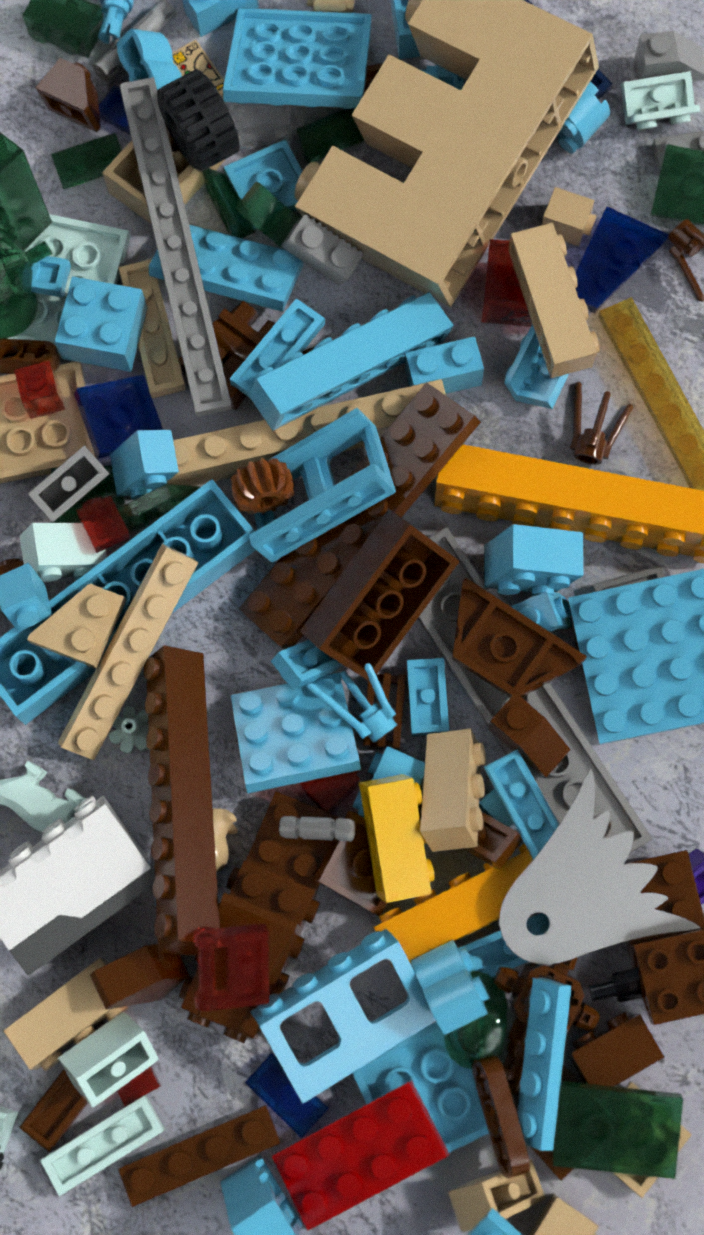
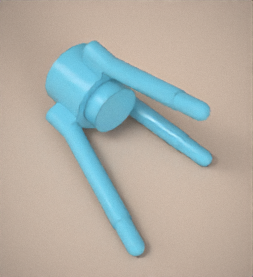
(375, 720)

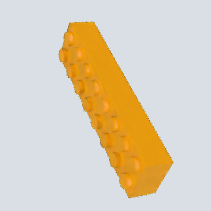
(573, 499)

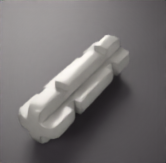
(317, 828)

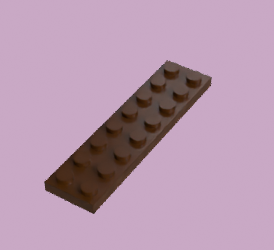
(415, 452)

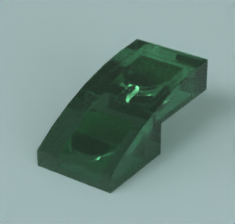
(267, 214)

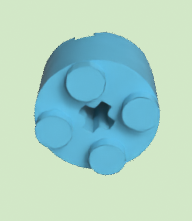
(583, 120)

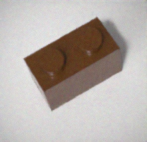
(616, 1052)

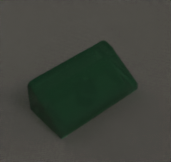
(225, 202)

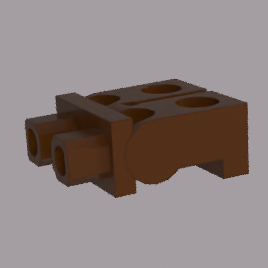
(235, 343)

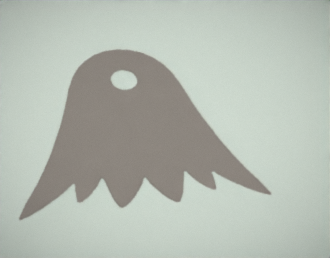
(583, 891)

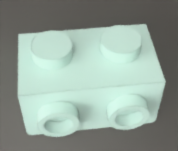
(659, 99)

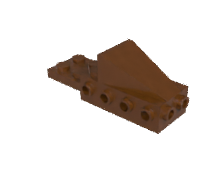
(271, 889)

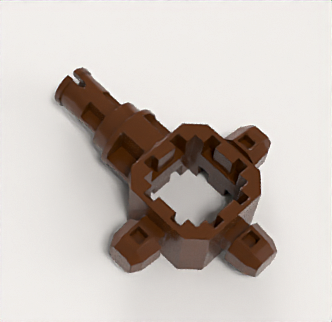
(509, 980)

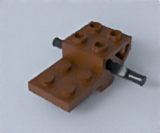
(666, 965)

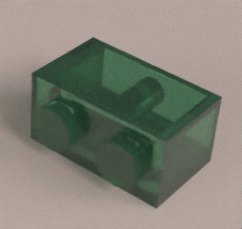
(65, 23)

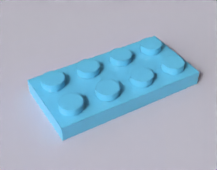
(241, 268)

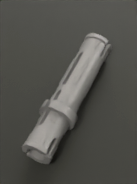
(151, 21)

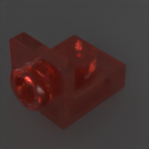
(102, 523)

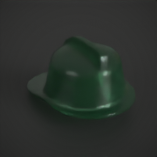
(484, 1035)

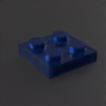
(115, 412)

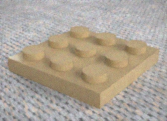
(44, 442)

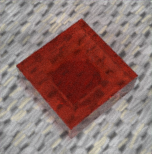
(139, 1086)

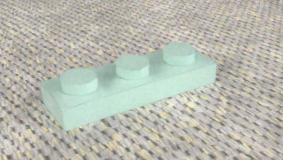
(102, 1145)

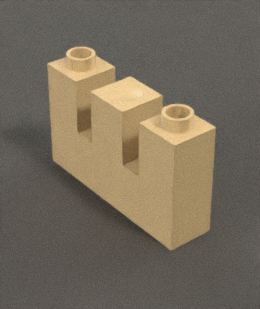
(465, 146)

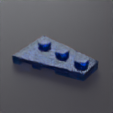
(614, 256)

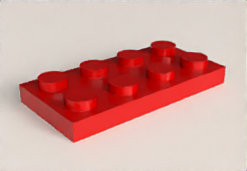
(360, 1155)

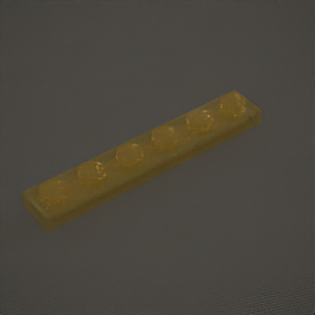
(657, 388)

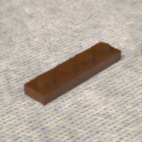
(199, 1155)

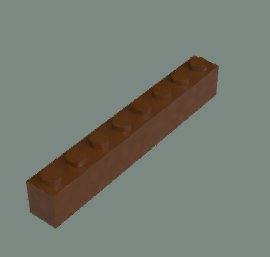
(180, 799)

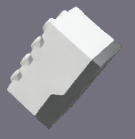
(69, 883)

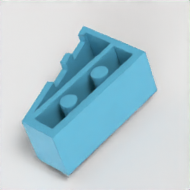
(257, 1202)

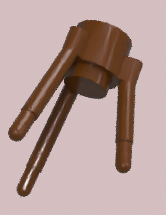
(687, 240)
(591, 445)

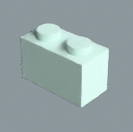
(59, 550)
(108, 1058)

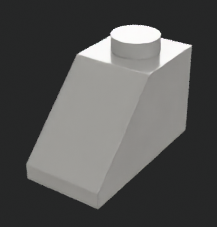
(668, 54)

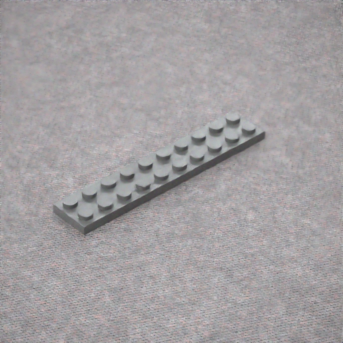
(565, 780)

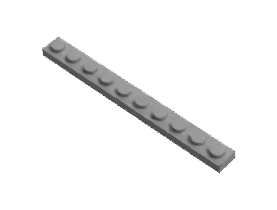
(175, 248)

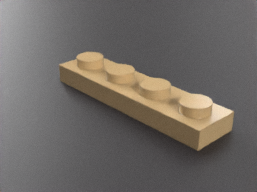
(156, 338)

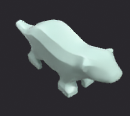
(34, 803)

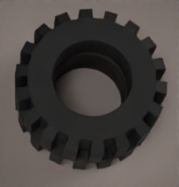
(198, 120)

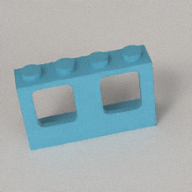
(327, 503)
(358, 1038)

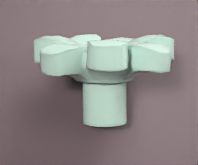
(130, 737)

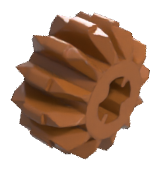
(262, 486)

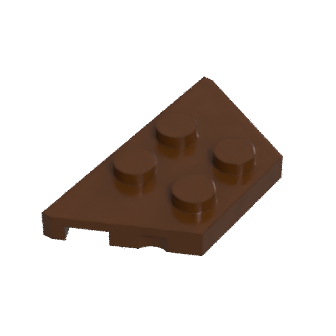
(506, 645)

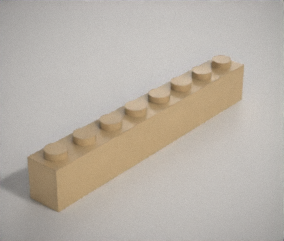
(223, 451)

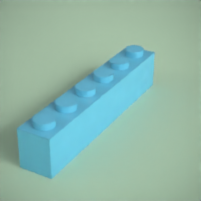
(348, 360)

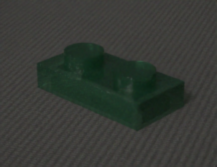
(86, 160)

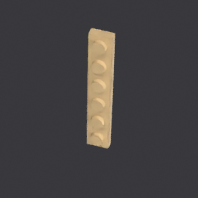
(127, 652)

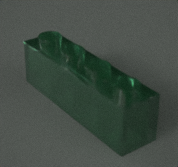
(21, 203)

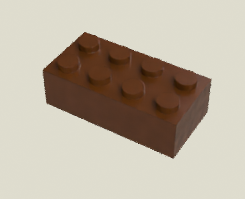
(379, 595)

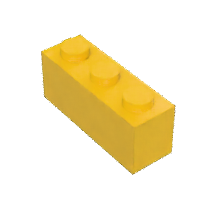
(396, 838)

